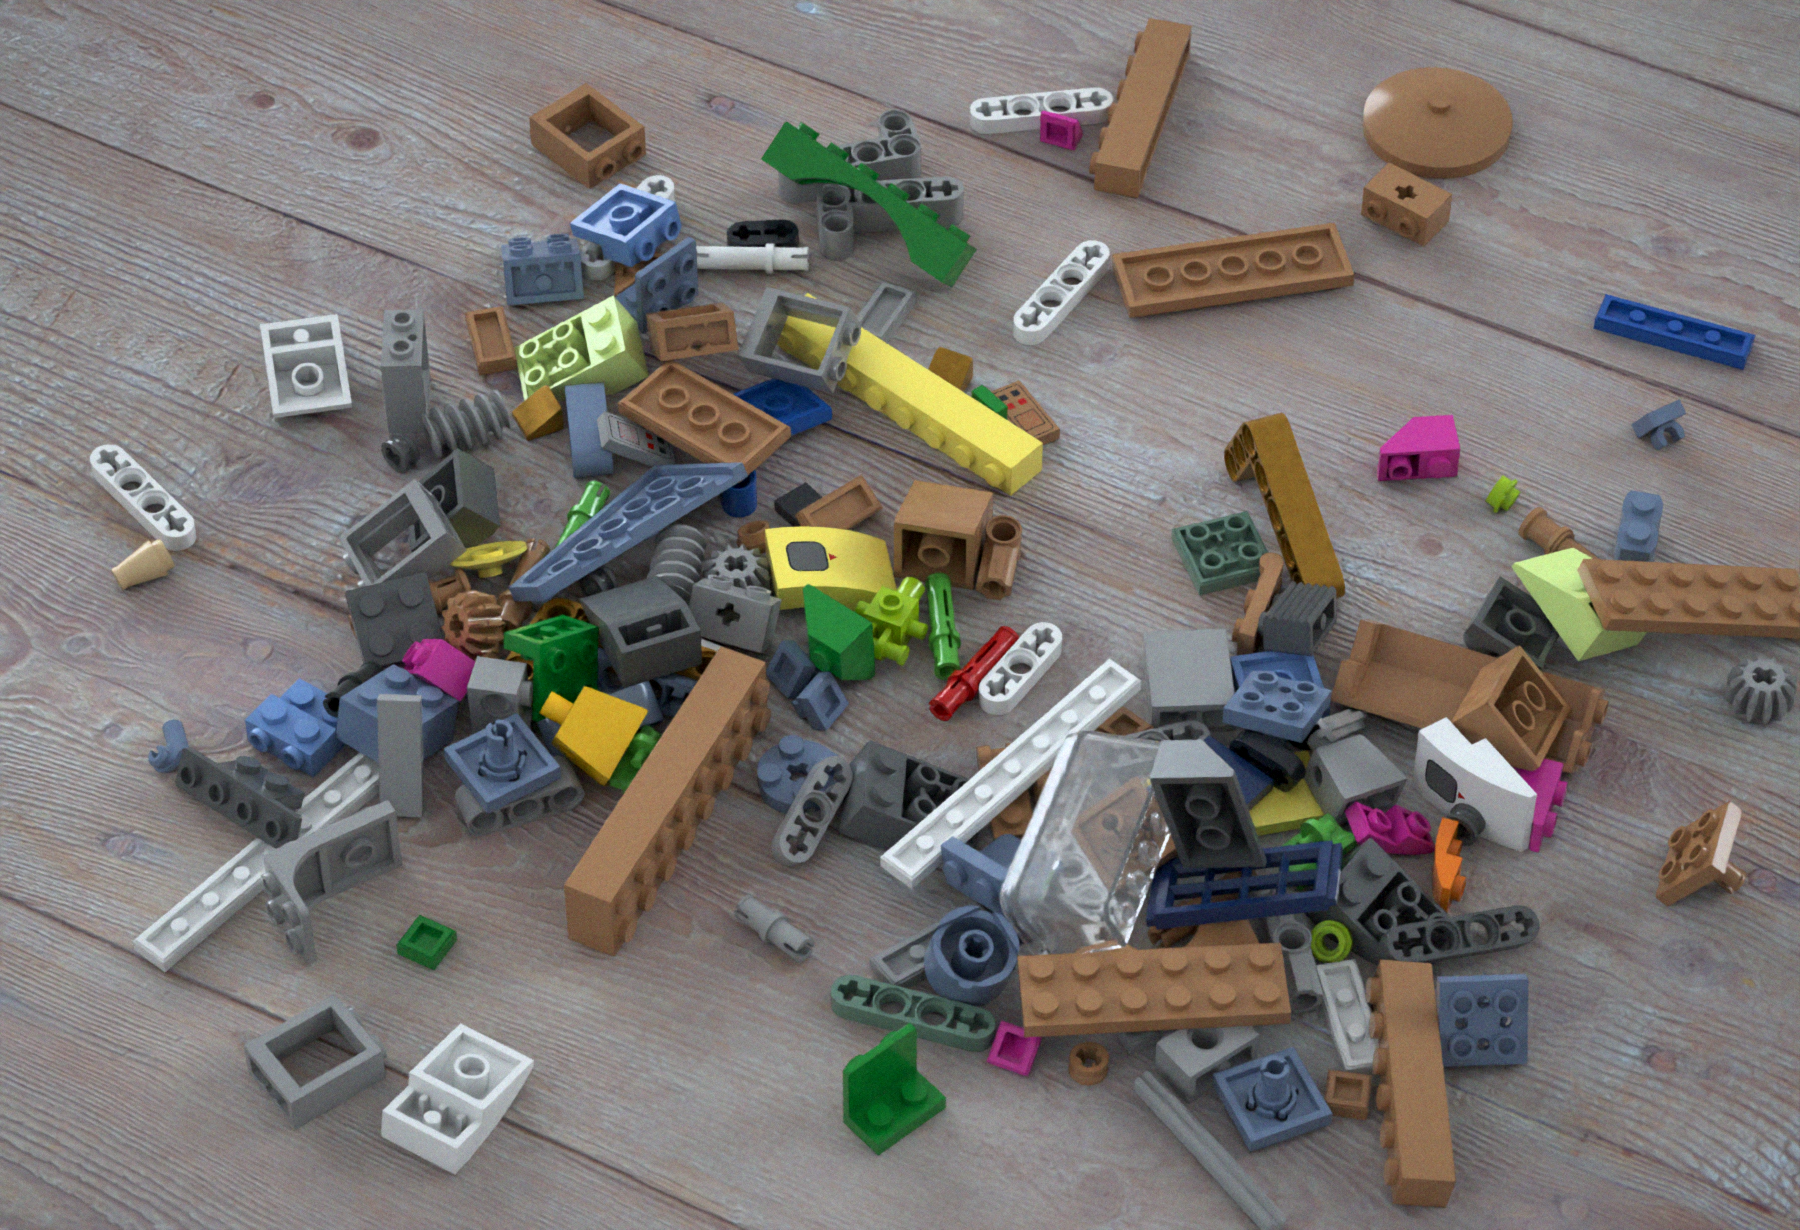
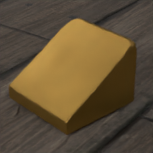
(952, 367)
(539, 414)

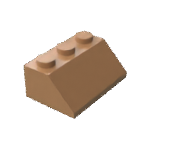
(1513, 710)

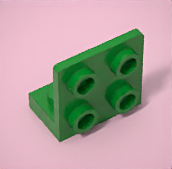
(562, 657)
(886, 1093)

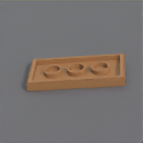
(703, 418)

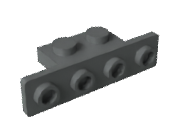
(244, 795)

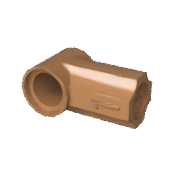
(999, 557)

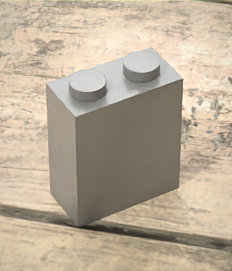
(1187, 677)

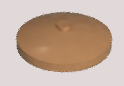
(1437, 122)

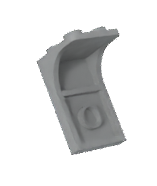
(326, 865)

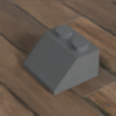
(467, 496)

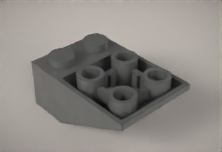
(645, 630)
(893, 795)
(1376, 898)

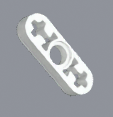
(1020, 684)

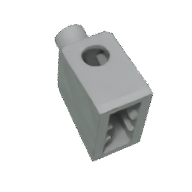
(1349, 773)

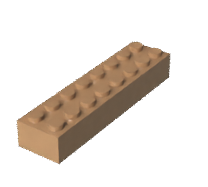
(667, 802)

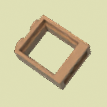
(556, 121)
(678, 330)

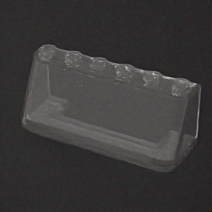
(1088, 847)

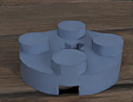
(783, 760)

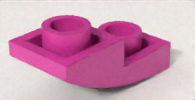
(1394, 831)

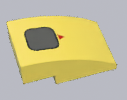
(833, 560)

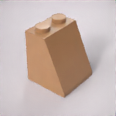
(941, 532)

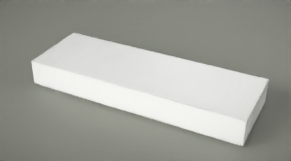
(1348, 1014)

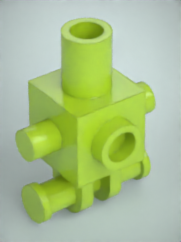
(895, 619)

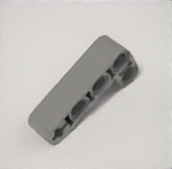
(892, 155)
(850, 211)

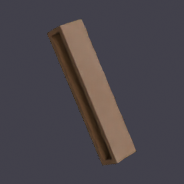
(1141, 108)
(1411, 1084)

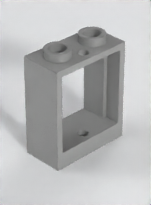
(767, 328)
(405, 370)
(391, 520)
(330, 1089)

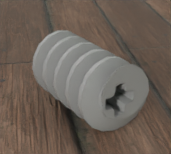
(465, 422)
(678, 558)

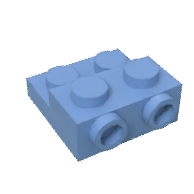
(628, 224)
(295, 728)

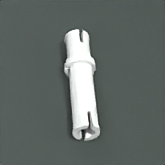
(753, 258)

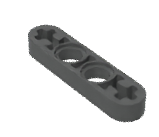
(1459, 936)

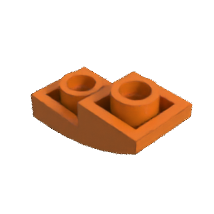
(1446, 869)

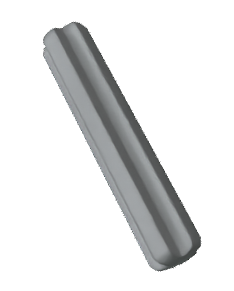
(1341, 724)

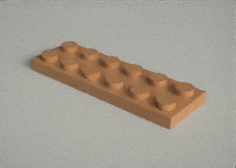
(1232, 270)
(1693, 598)
(1153, 989)

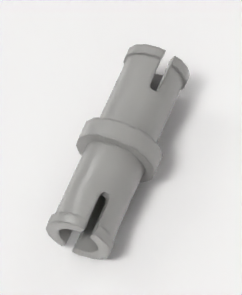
(774, 928)

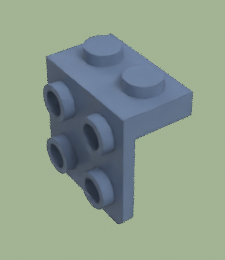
(979, 873)

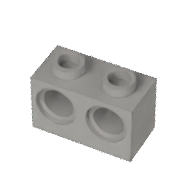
(498, 691)

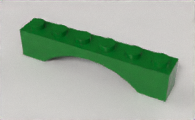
(930, 245)

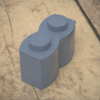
(1639, 527)

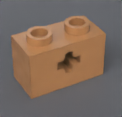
(1406, 204)

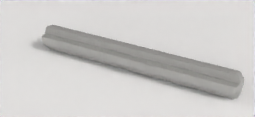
(1209, 1152)

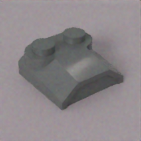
(1509, 620)

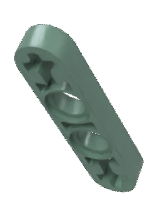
(915, 1005)

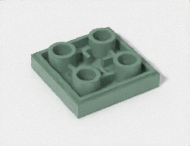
(1220, 552)

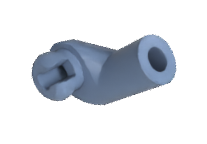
(169, 756)

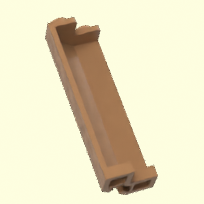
(1427, 680)

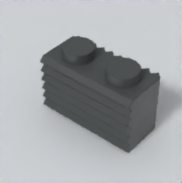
(1298, 619)

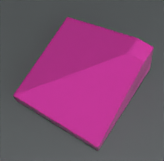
(1060, 130)
(1013, 1050)

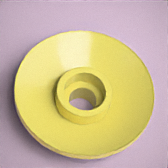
(489, 557)

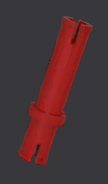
(964, 683)

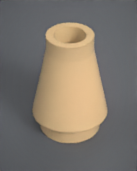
(144, 564)

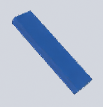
(1674, 331)

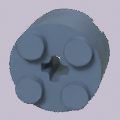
(971, 955)

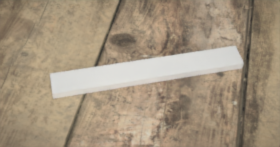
(1009, 773)
(240, 877)

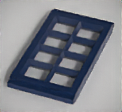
(1324, 894)

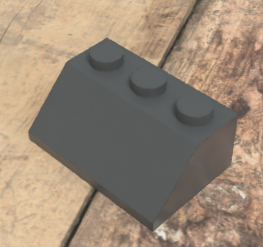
(1204, 807)

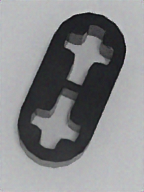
(763, 232)
(1270, 758)

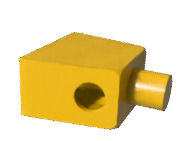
(593, 729)

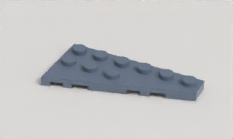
(632, 517)

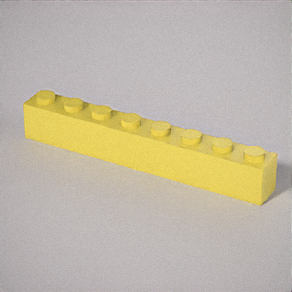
(924, 405)

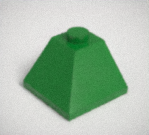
(838, 637)

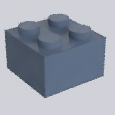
(359, 719)

